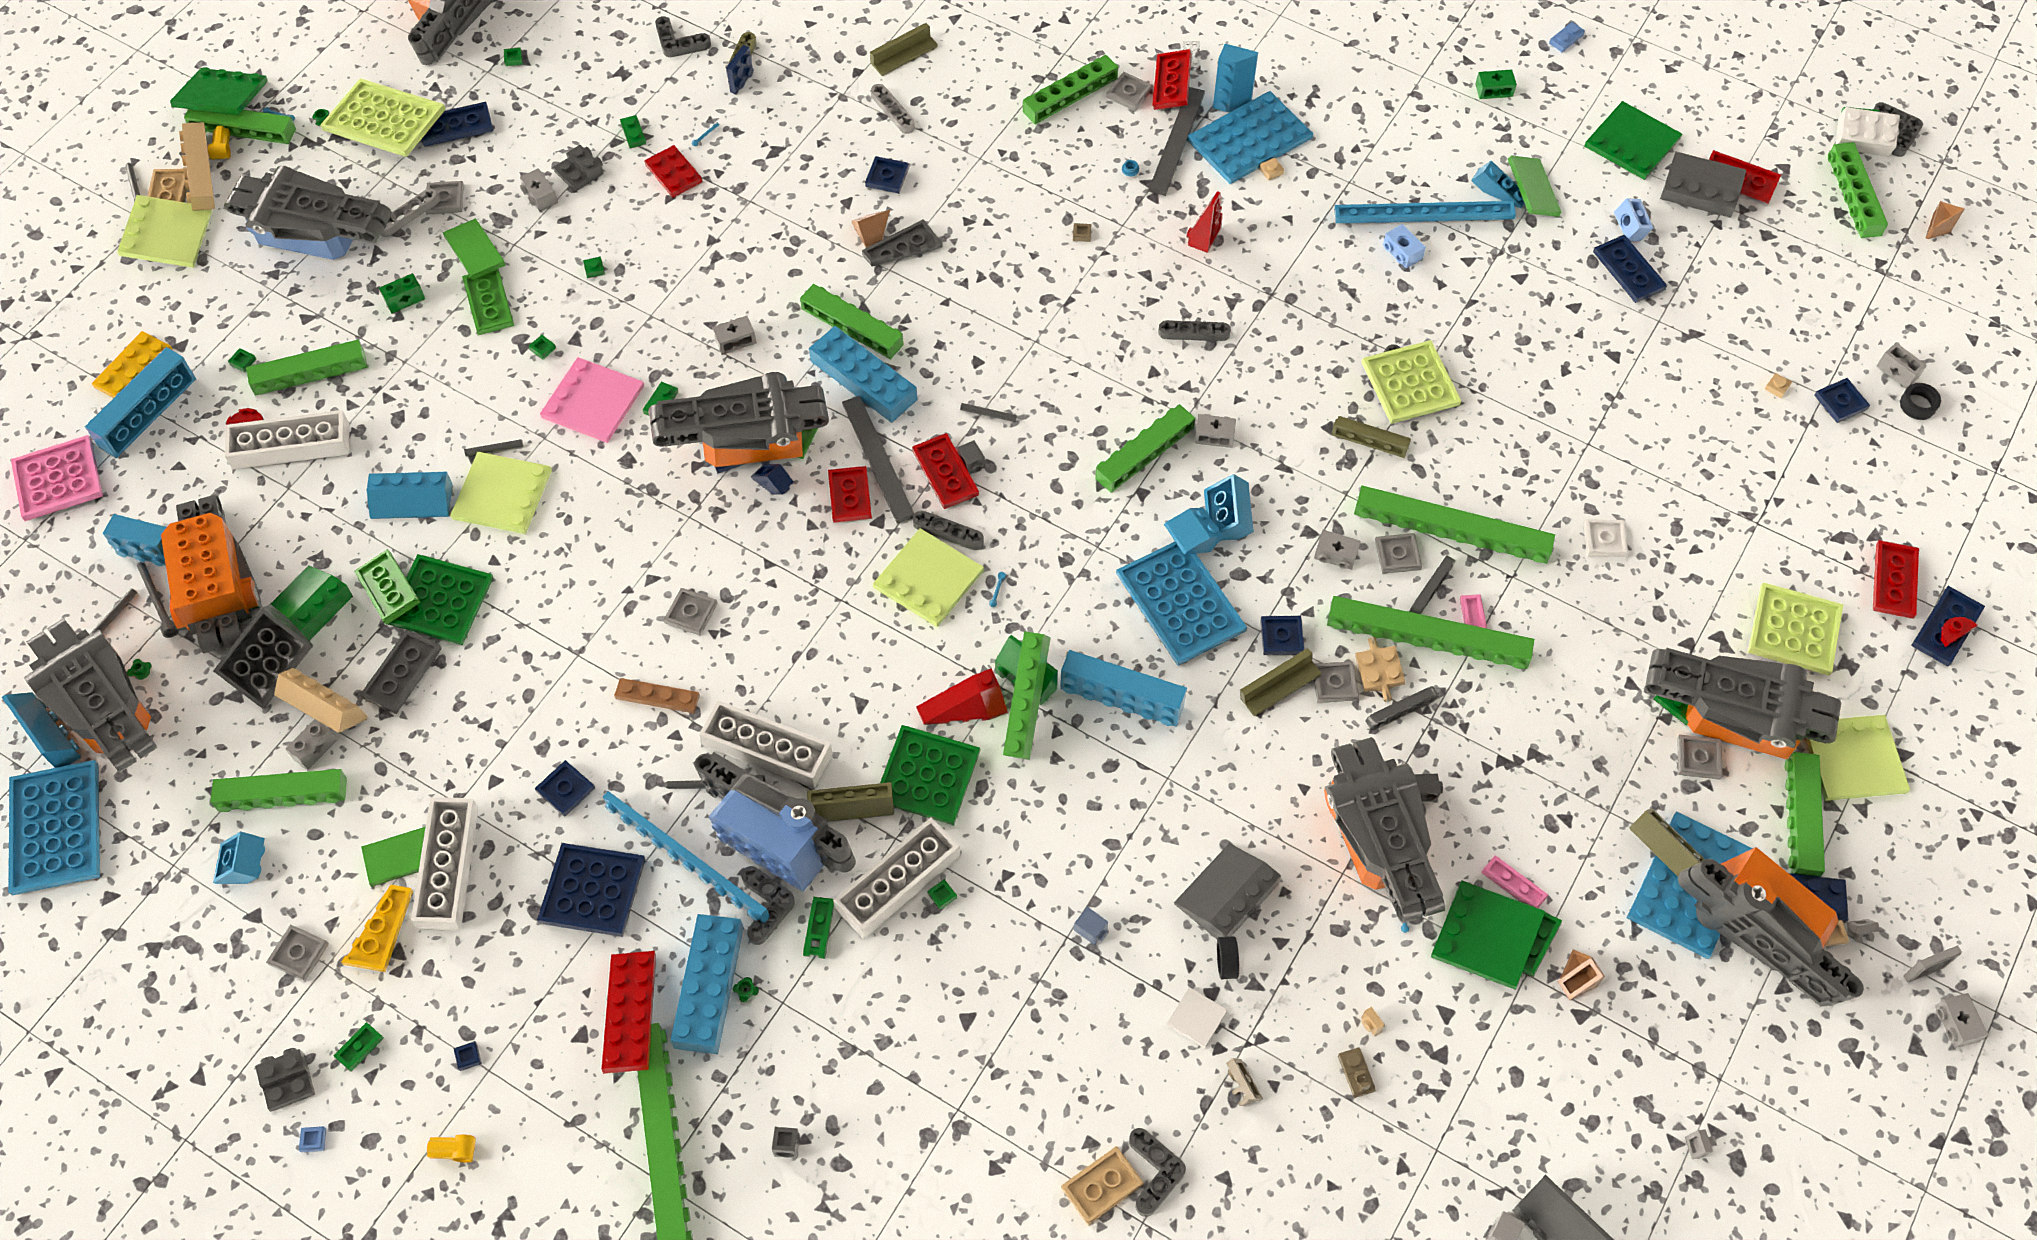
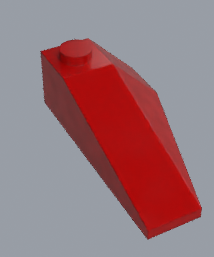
(1207, 225)
(968, 700)

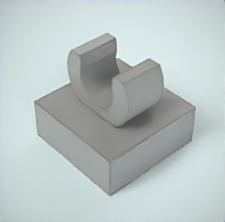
(1863, 927)
(1700, 1144)

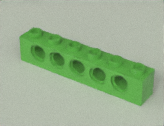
(1070, 89)
(1857, 190)

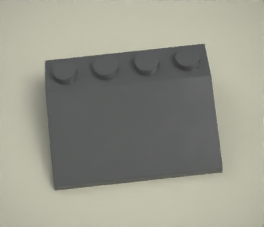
(1703, 184)
(261, 653)
(1228, 891)
(1556, 1216)

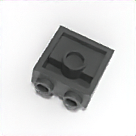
(579, 168)
(285, 1079)

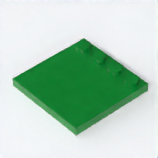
(219, 91)
(1633, 140)
(448, 599)
(929, 773)
(1488, 934)

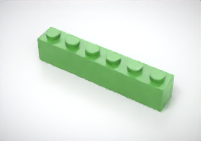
(247, 124)
(852, 321)
(306, 367)
(1144, 448)
(1026, 695)
(278, 790)
(1805, 814)

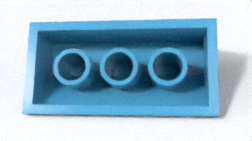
(1234, 77)
(409, 495)
(43, 729)

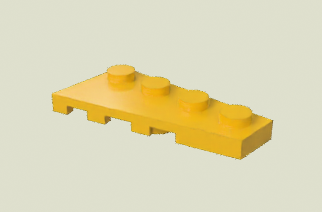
(381, 932)

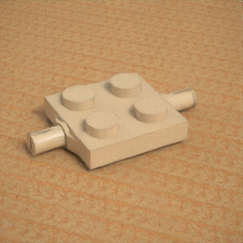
(1380, 669)

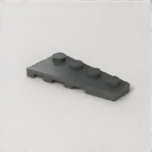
(905, 243)

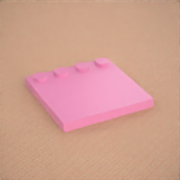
(592, 399)
(56, 478)

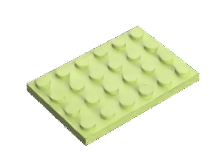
(383, 117)

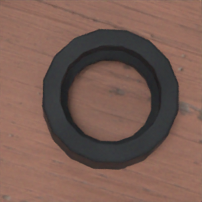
(1926, 391)
(1227, 957)

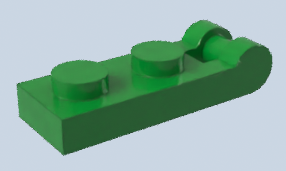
(819, 927)

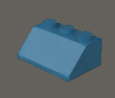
(1230, 507)

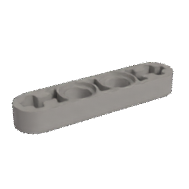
(894, 107)
(409, 214)

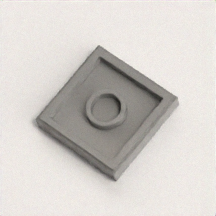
(1129, 91)
(450, 197)
(1398, 553)
(690, 611)
(1336, 682)
(1699, 757)
(297, 952)
(1932, 964)

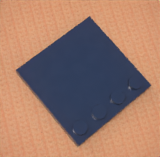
(591, 889)

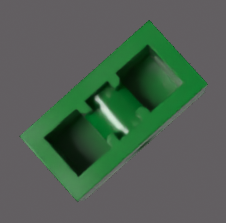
(1495, 84)
(402, 293)

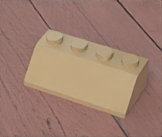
(317, 701)

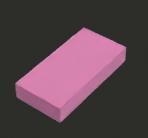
(1473, 610)

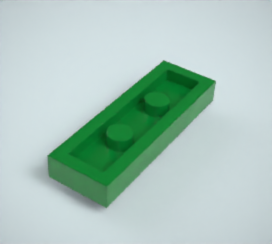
(1544, 938)

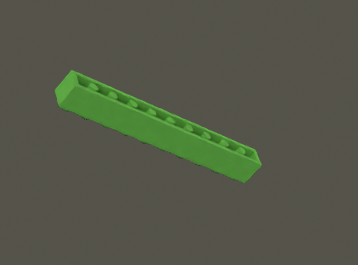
(1455, 524)
(1430, 632)
(661, 1142)

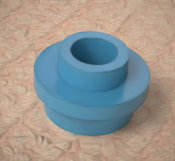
(1130, 168)

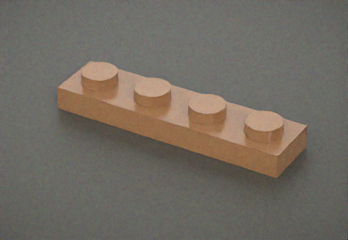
(657, 695)

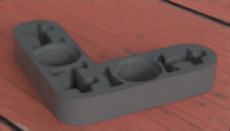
(672, 43)
(1904, 125)
(773, 906)
(1162, 1166)

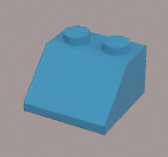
(1194, 531)
(239, 859)

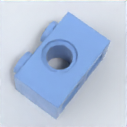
(1633, 219)
(1404, 246)

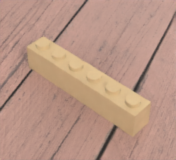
(198, 166)

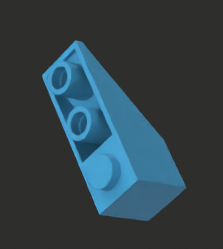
(1496, 183)

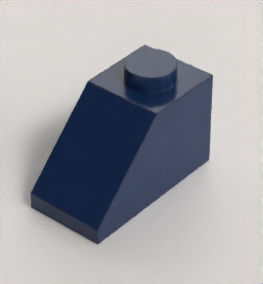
(773, 478)

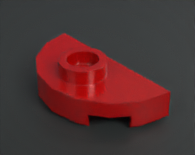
(244, 415)
(1955, 629)

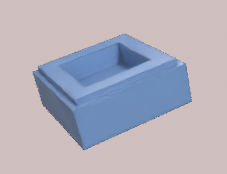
(312, 1139)

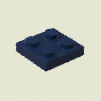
(739, 69)
(887, 174)
(1842, 400)
(1282, 635)
(564, 788)

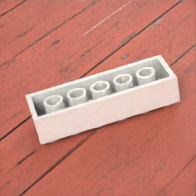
(287, 439)
(766, 744)
(445, 863)
(897, 878)

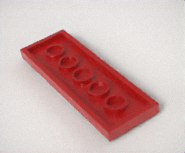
(629, 1012)

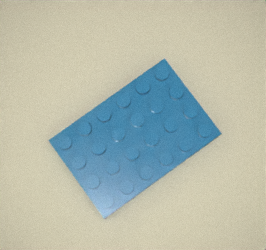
(1249, 137)
(1181, 602)
(53, 827)
(1666, 906)

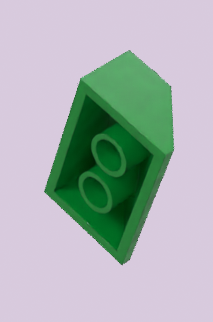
(1007, 665)

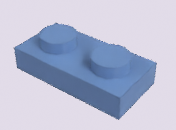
(1567, 37)

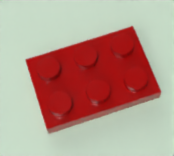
(673, 171)
(849, 494)

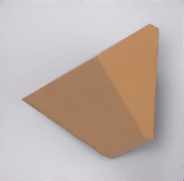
(1943, 219)
(871, 227)
(1580, 975)

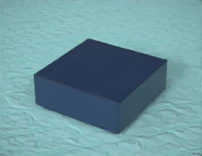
(467, 1056)

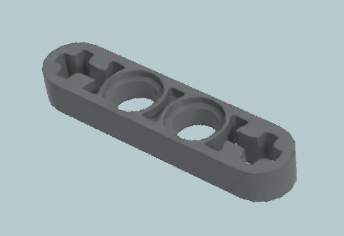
(1194, 327)
(946, 533)
(1432, 585)
(1402, 708)

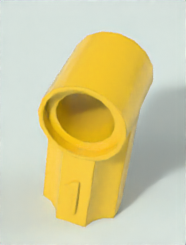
(220, 144)
(458, 1148)

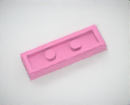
(1514, 882)

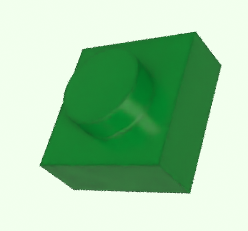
(513, 56)
(594, 267)
(542, 347)
(242, 359)
(942, 894)

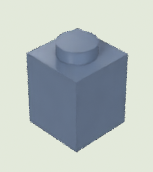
(1091, 926)

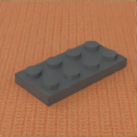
(401, 672)

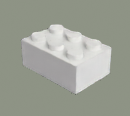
(1869, 130)

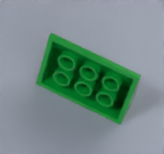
(312, 600)

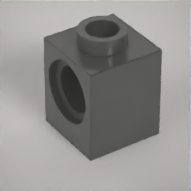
(972, 457)
(1429, 786)
(785, 1142)

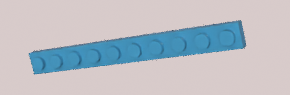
(1424, 212)
(689, 860)

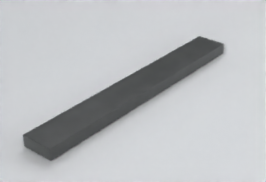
(1176, 142)
(878, 459)

